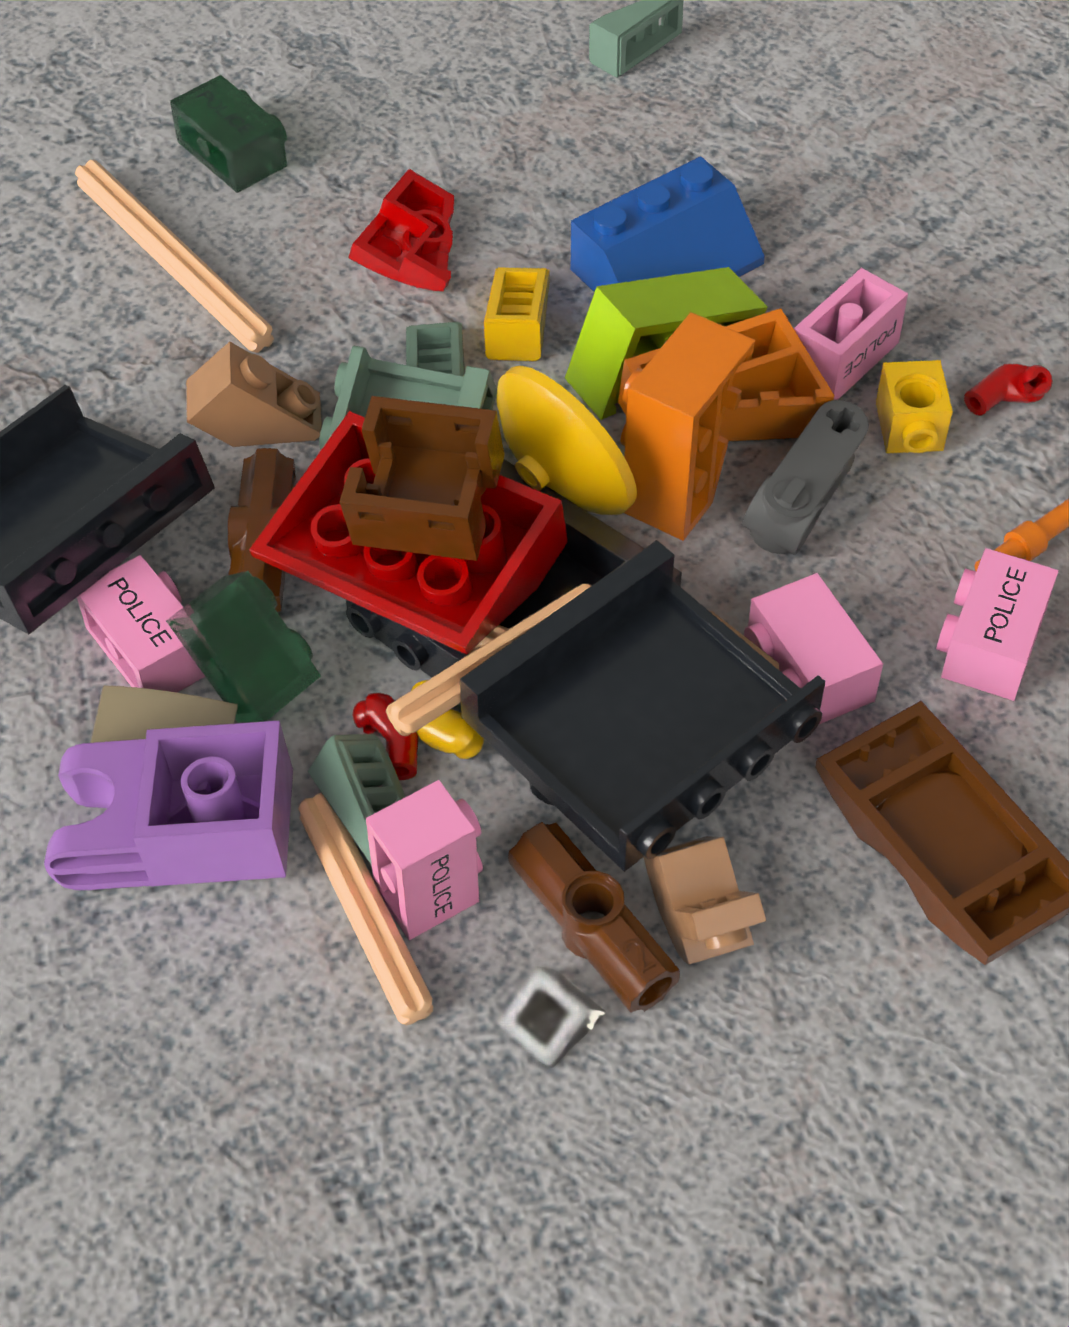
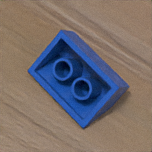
(666, 228)

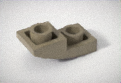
(131, 711)

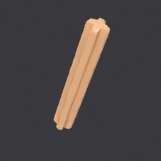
(443, 690)
(366, 911)

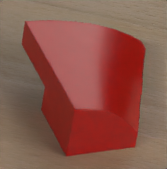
(410, 235)

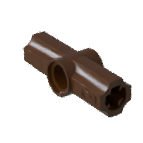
(263, 488)
(613, 944)

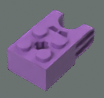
(177, 809)

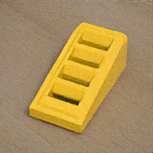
(514, 317)

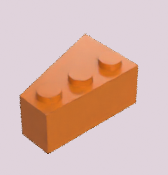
(777, 383)
(677, 422)

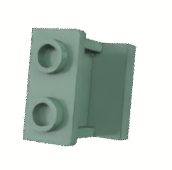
(370, 377)

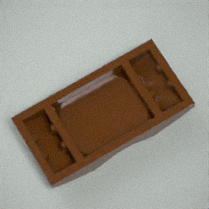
(949, 832)

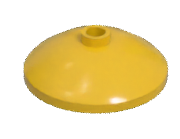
(562, 443)

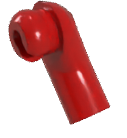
(1009, 384)
(401, 749)

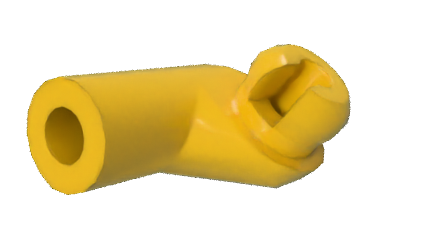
(451, 734)

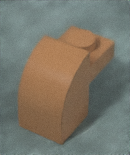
(702, 899)

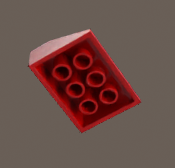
(430, 594)

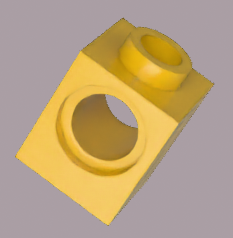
(913, 406)

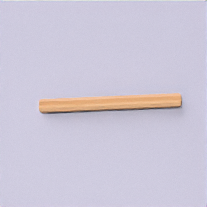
(175, 257)

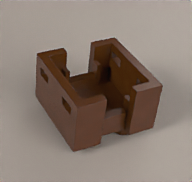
(428, 478)

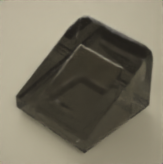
(550, 1015)

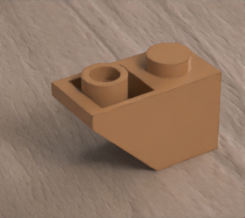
(251, 401)

